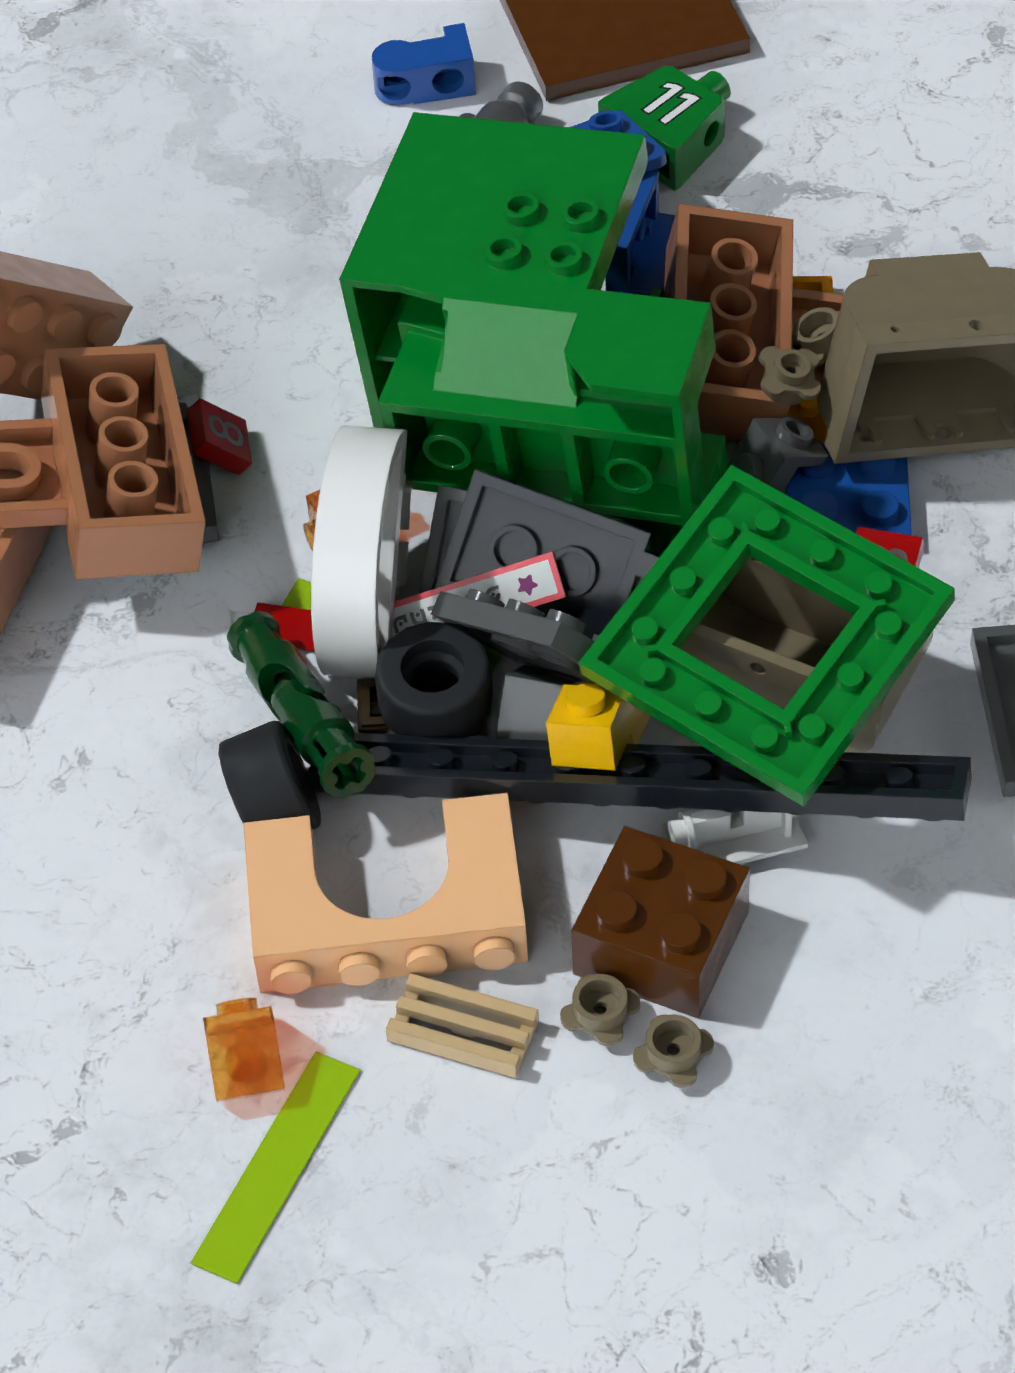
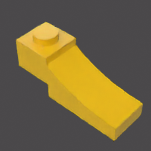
(592, 727)

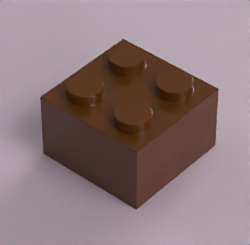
(661, 920)

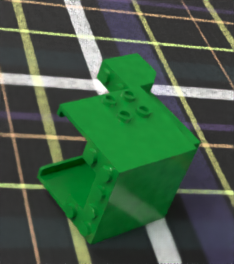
(493, 330)

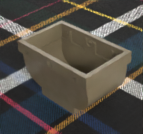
(922, 360)
(774, 635)

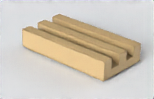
(466, 1015)

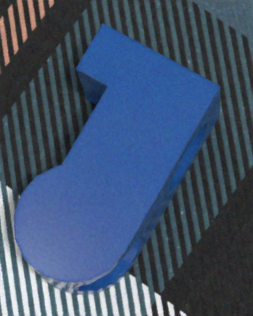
(425, 68)

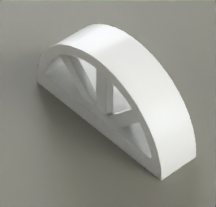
(357, 549)

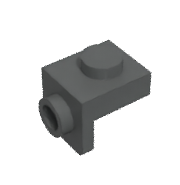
(776, 448)

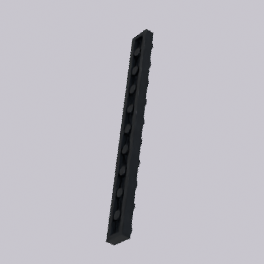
(660, 778)

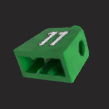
(678, 114)

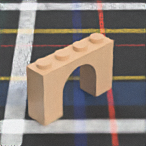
(312, 943)

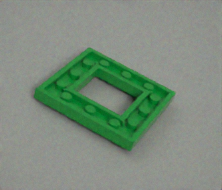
(791, 746)

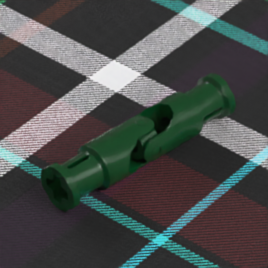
(299, 703)

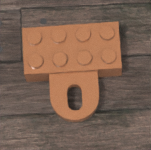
(747, 275)
(107, 464)

